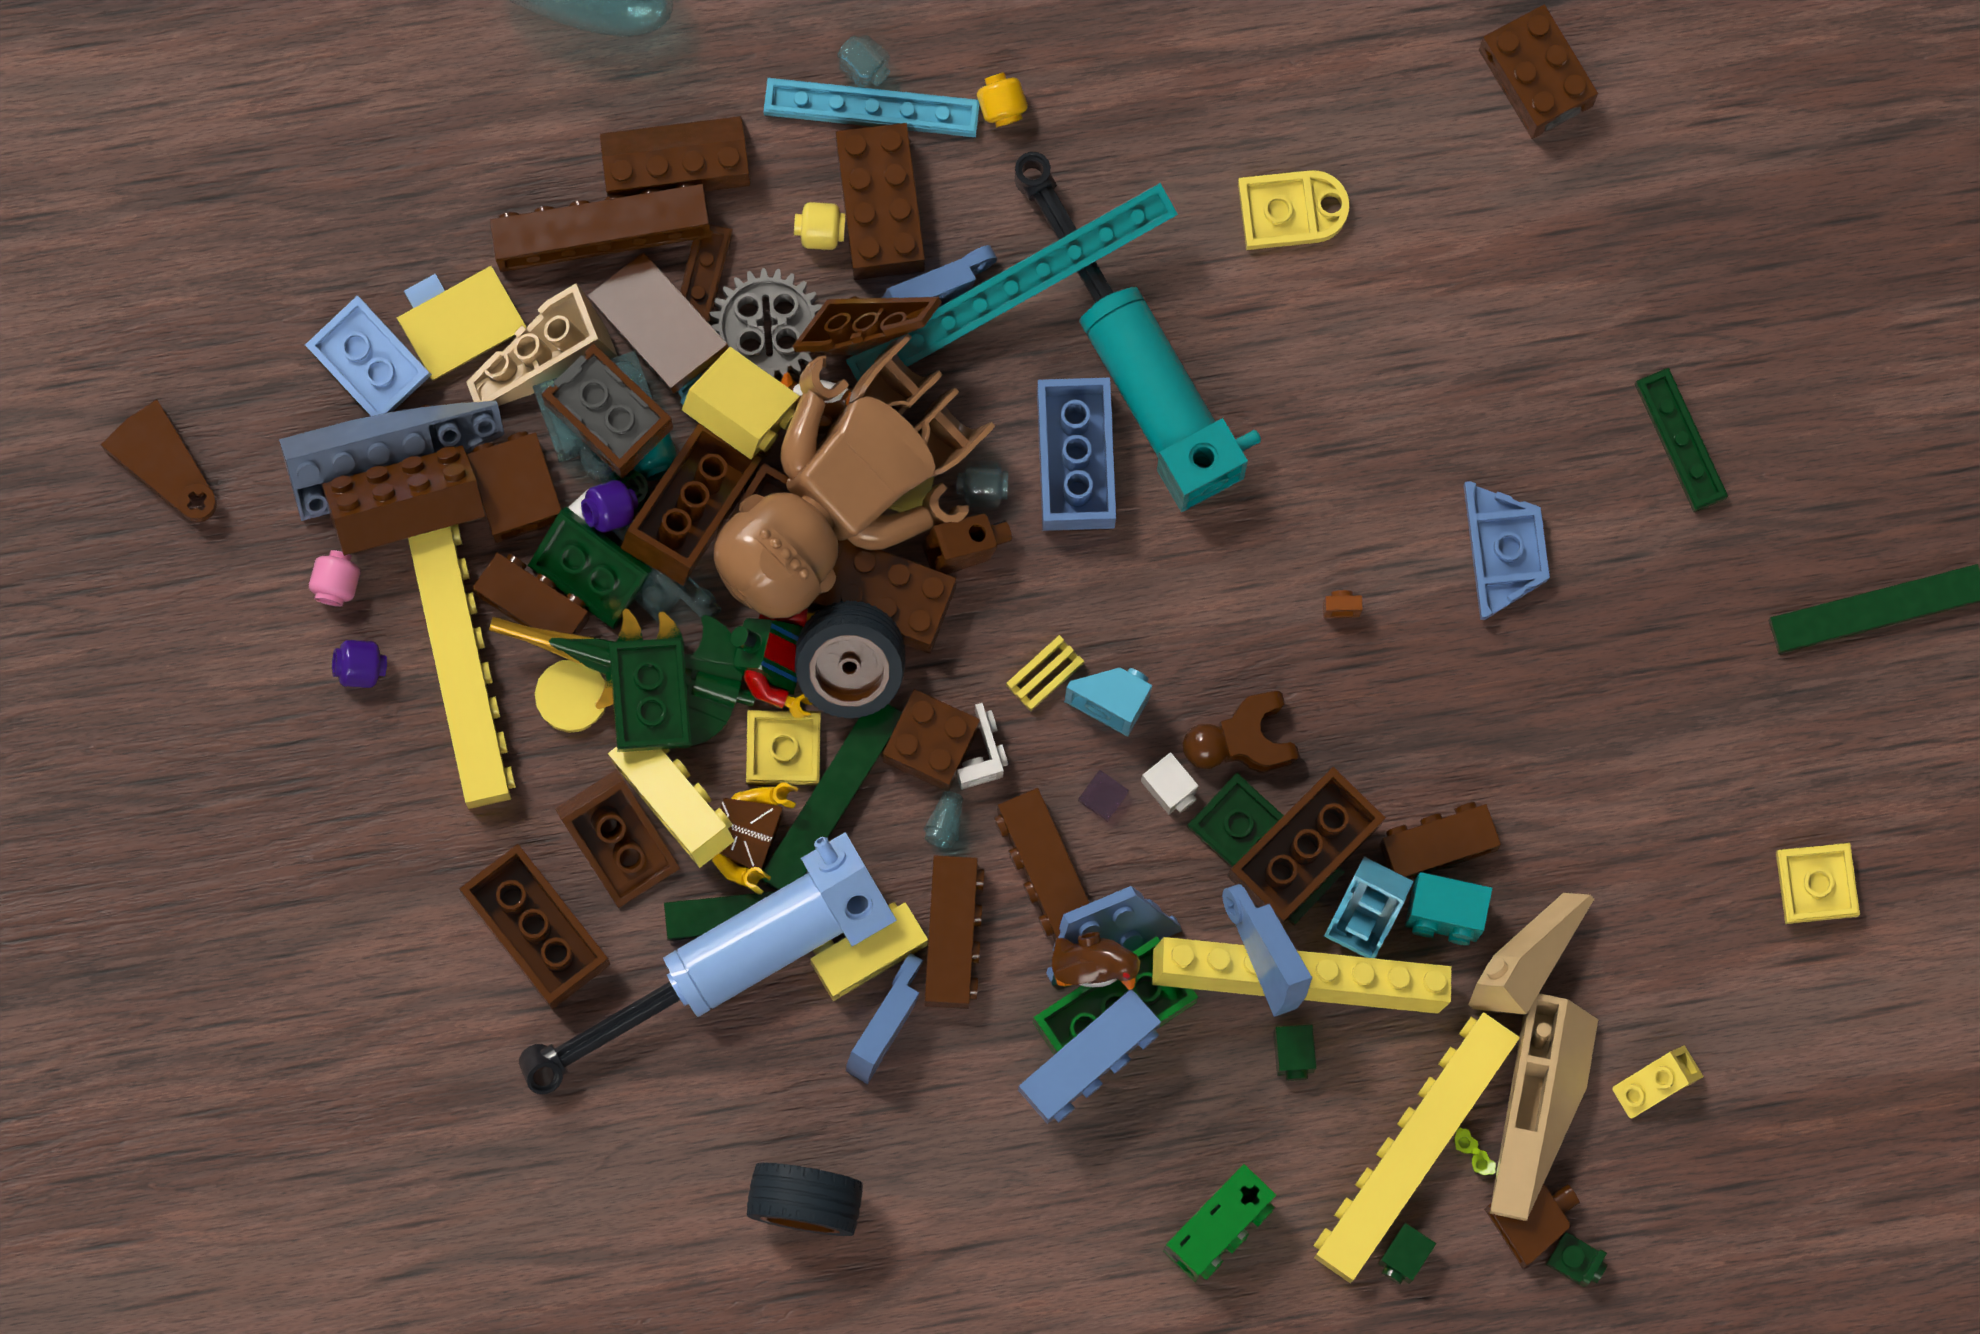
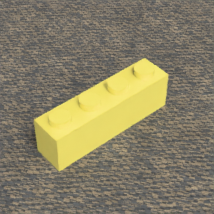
(676, 802)

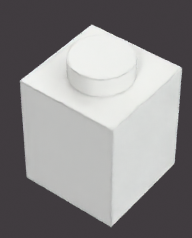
(1170, 784)

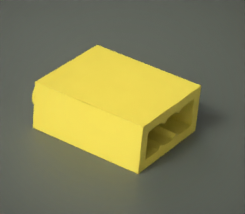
(741, 403)

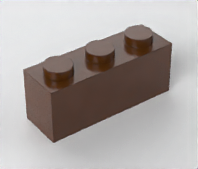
(529, 598)
(1440, 841)

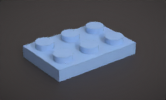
(368, 359)

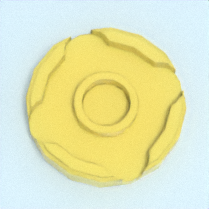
(568, 696)

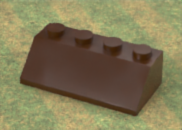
(676, 154)

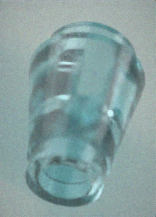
(944, 823)

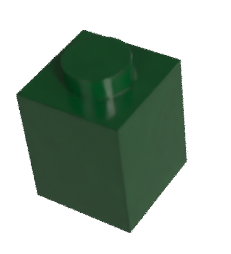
(1294, 1051)
(1406, 1255)

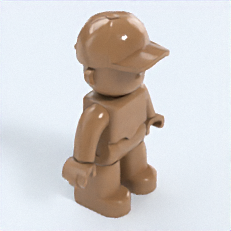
(786, 544)

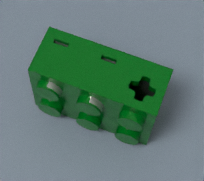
(1220, 1225)

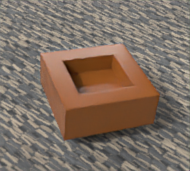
(1342, 605)

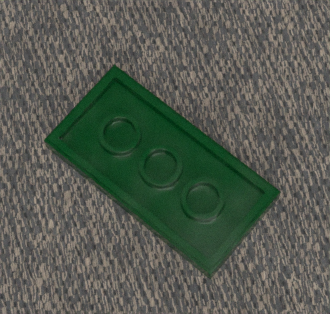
(1236, 822)

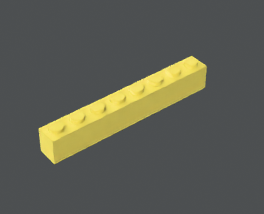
(459, 667)
(1334, 977)
(1416, 1147)

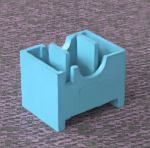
(1368, 907)

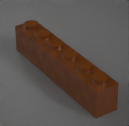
(600, 227)

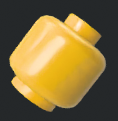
(1002, 100)

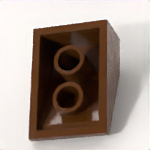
(617, 838)

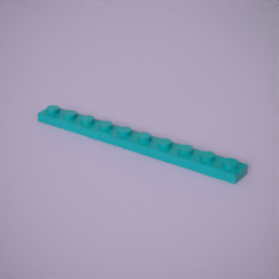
(1029, 277)

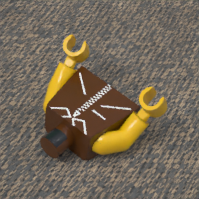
(754, 829)

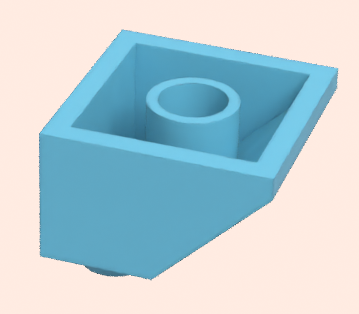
(1111, 697)

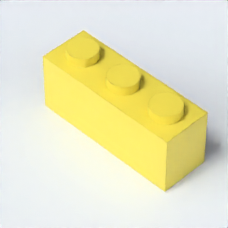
(848, 966)

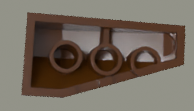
(863, 323)

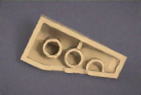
(542, 349)
(1526, 961)

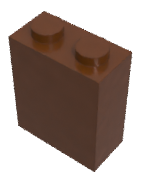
(514, 486)

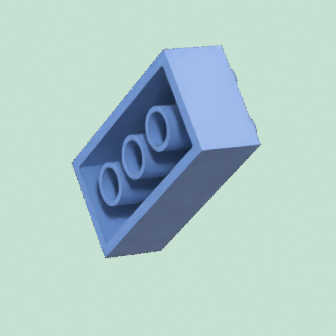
(1076, 454)

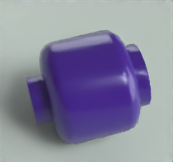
(609, 506)
(358, 663)

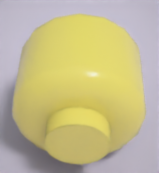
(820, 226)

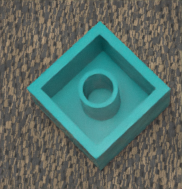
(1448, 908)

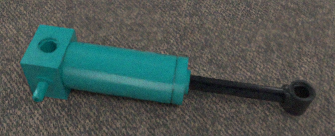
(1148, 371)

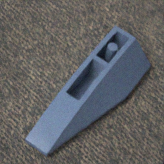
(381, 441)

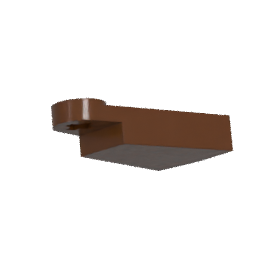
(158, 458)

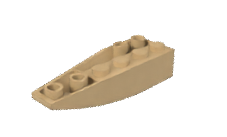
(1543, 1099)

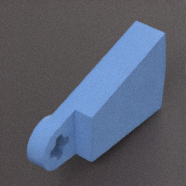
(946, 281)
(1270, 950)
(886, 1023)

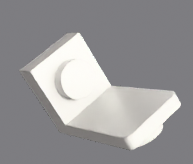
(976, 770)

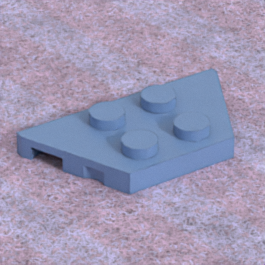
(1505, 548)
(1118, 917)

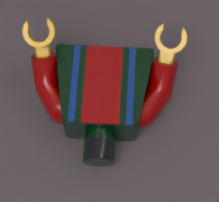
(768, 659)

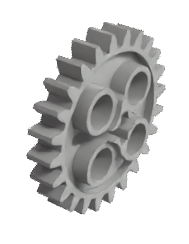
(737, 328)

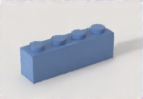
(1089, 1057)

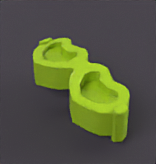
(1468, 1145)

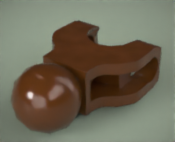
(1241, 738)

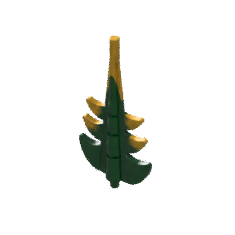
(709, 671)

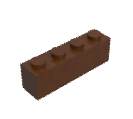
(1042, 858)
(951, 932)

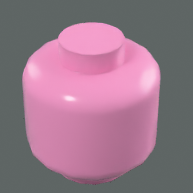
(334, 578)

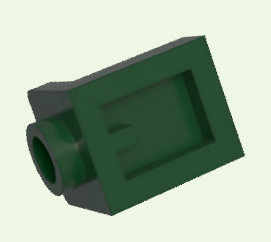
(1577, 1260)

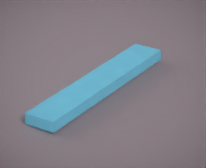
(871, 107)

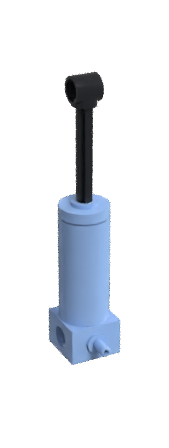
(741, 951)

